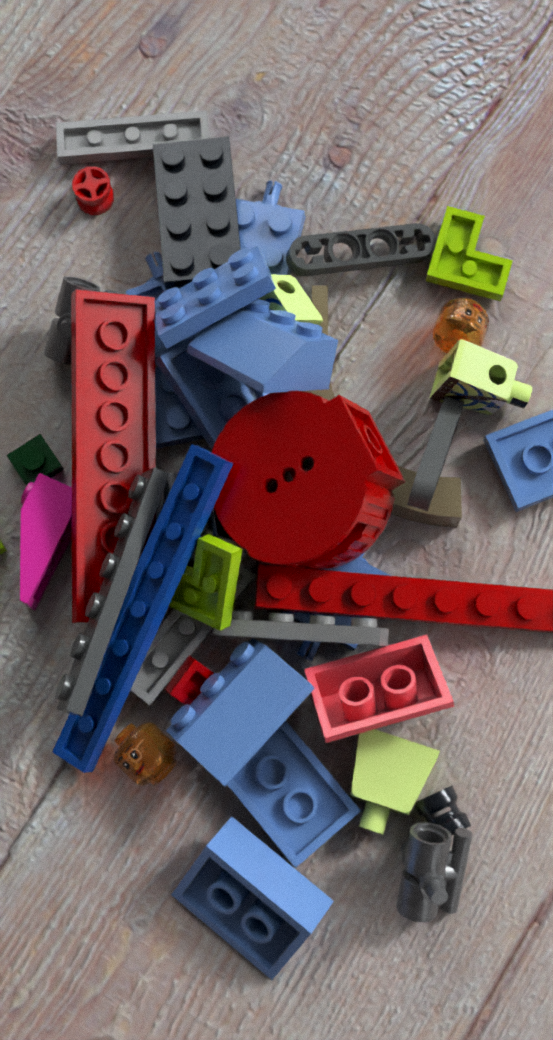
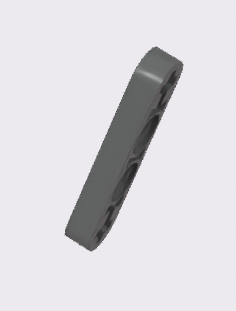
(362, 254)
(435, 454)

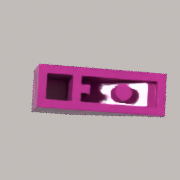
(43, 535)

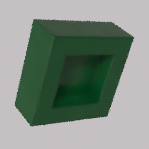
(34, 458)

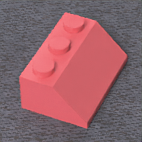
(377, 688)

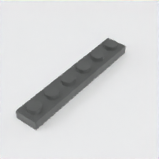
(105, 606)

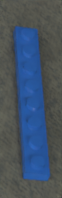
(145, 604)

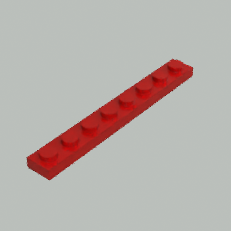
(404, 598)

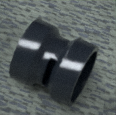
(438, 801)

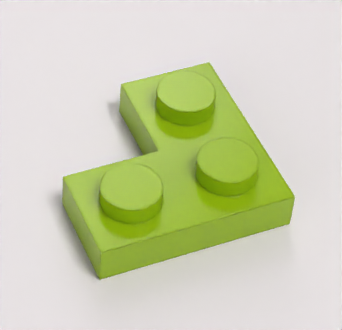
(458, 263)
(210, 586)

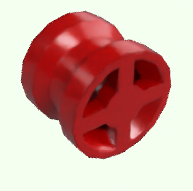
(89, 181)

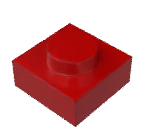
(188, 681)

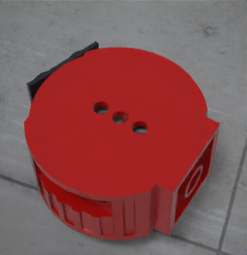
(304, 480)

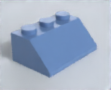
(268, 349)
(239, 709)
(252, 898)

